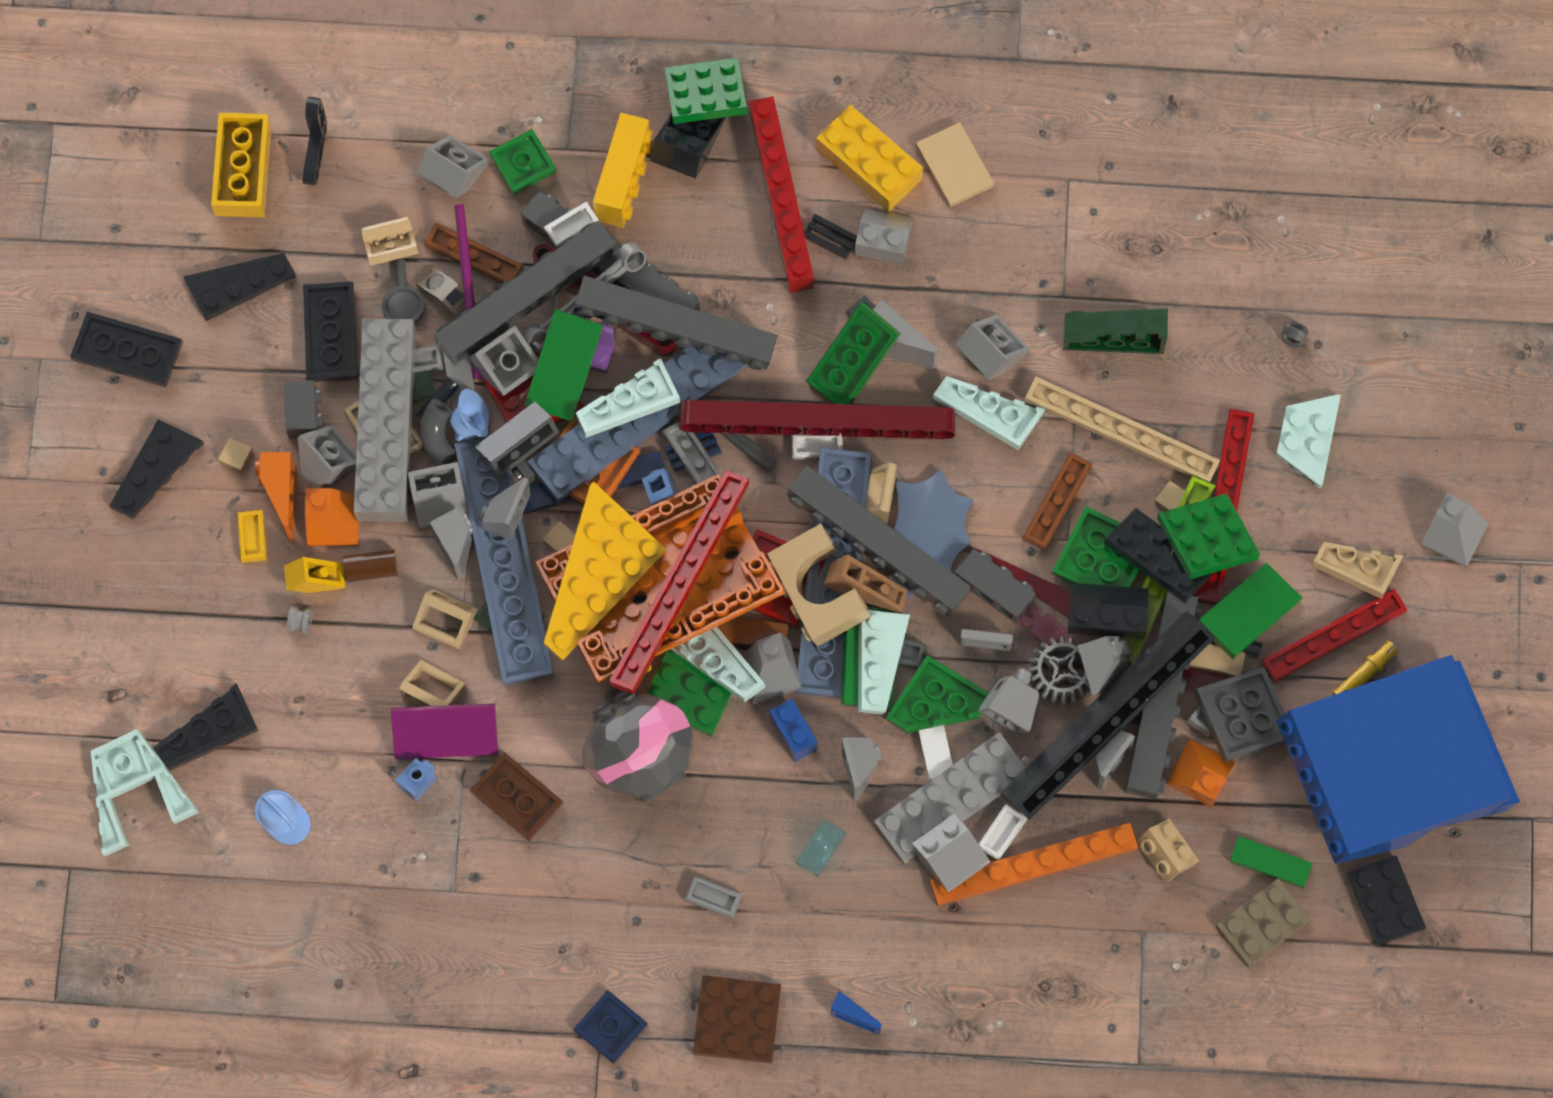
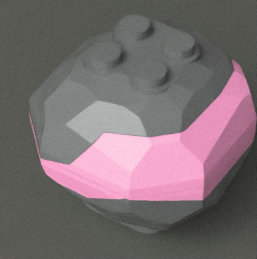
(638, 745)

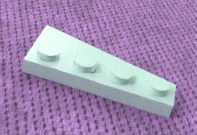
(639, 397)
(998, 416)
(878, 656)
(721, 662)

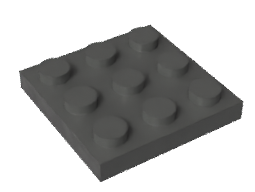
(1242, 713)

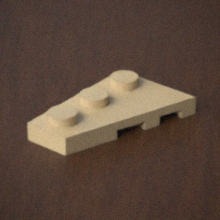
(1358, 568)

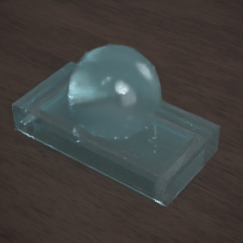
(821, 847)

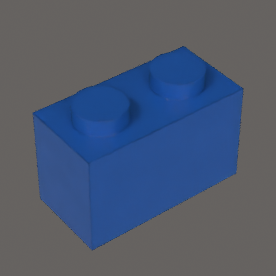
(793, 730)

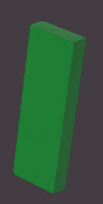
(1271, 862)

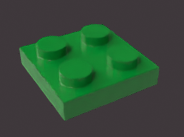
(522, 161)

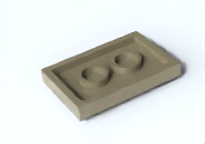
(1263, 923)

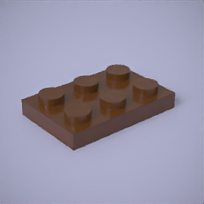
(516, 796)

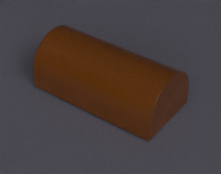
(370, 565)

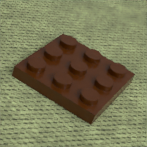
(737, 1019)

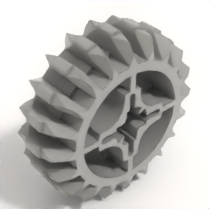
(1053, 664)

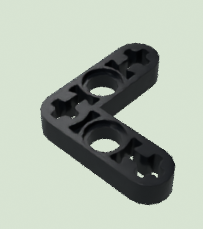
(317, 126)

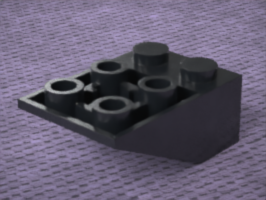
(685, 145)

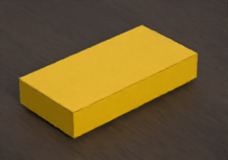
(252, 536)

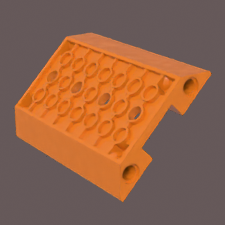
(720, 593)

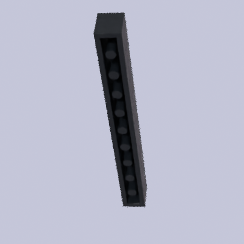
(1108, 715)

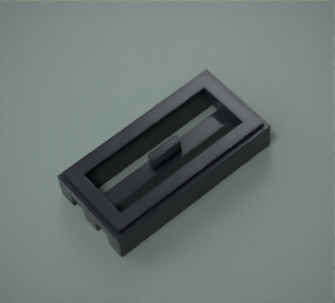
(833, 228)

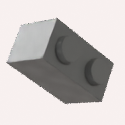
(302, 407)

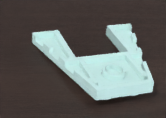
(122, 767)

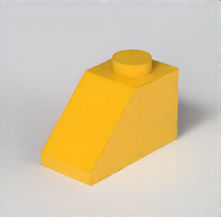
(314, 575)

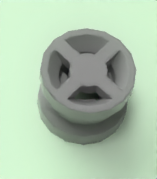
(299, 620)

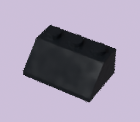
(1108, 610)

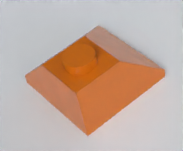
(330, 518)
(1200, 773)

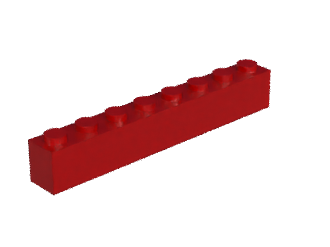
(781, 194)

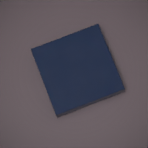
(610, 1027)

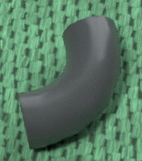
(433, 433)

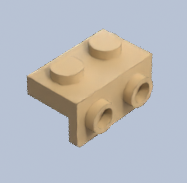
(389, 241)
(1167, 850)

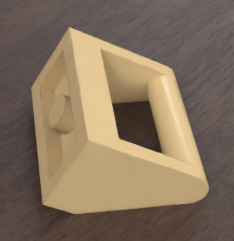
(881, 490)
(447, 605)
(424, 698)

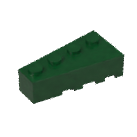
(1117, 331)

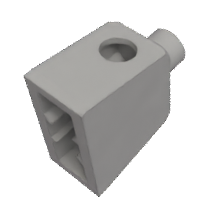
(1012, 702)

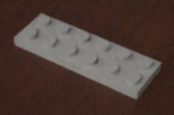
(957, 790)

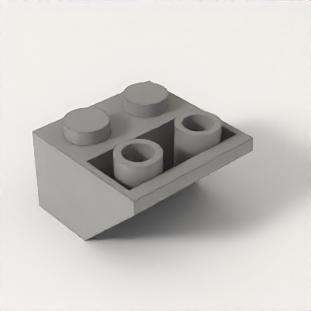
(437, 492)

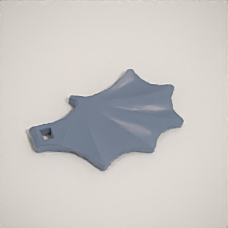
(933, 519)

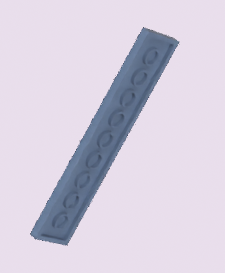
(577, 459)
(505, 576)
(822, 665)

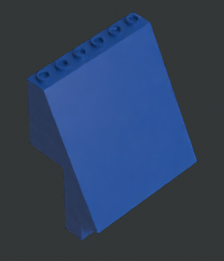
(1396, 760)

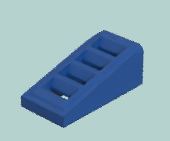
(850, 1012)

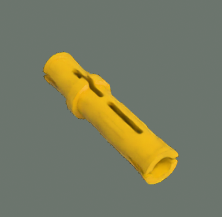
(1373, 664)

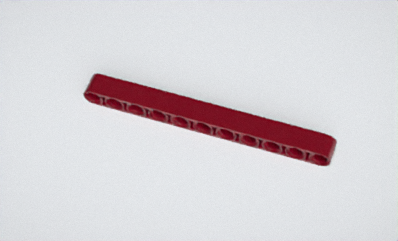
(816, 419)

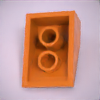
(278, 476)

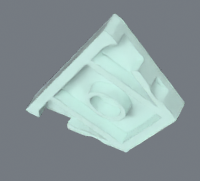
(1308, 436)

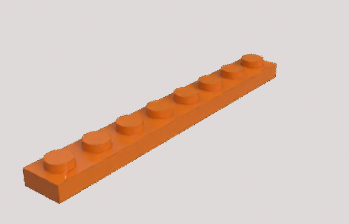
(1041, 863)

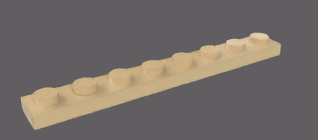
(1121, 430)

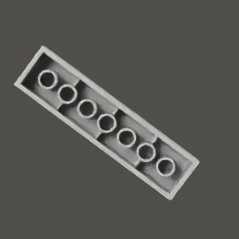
(385, 420)

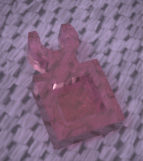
(1044, 627)

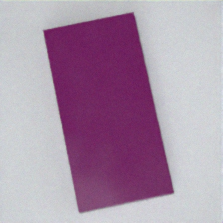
(444, 731)

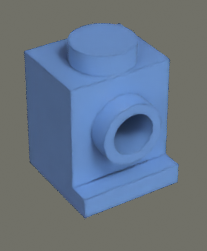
(659, 486)
(416, 787)

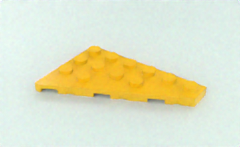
(603, 565)

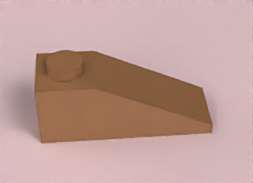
(874, 587)

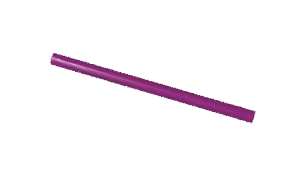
(465, 266)

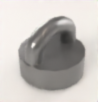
(1294, 331)

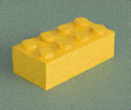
(869, 158)
(241, 165)
(622, 170)

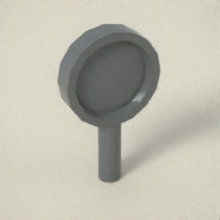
(403, 300)

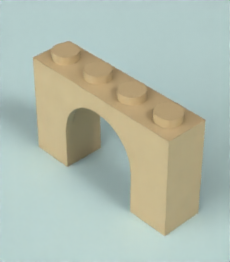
(791, 564)

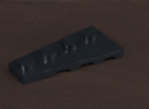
(235, 284)
(157, 461)
(213, 728)

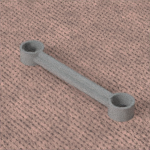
(608, 276)

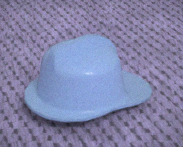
(470, 416)
(282, 817)

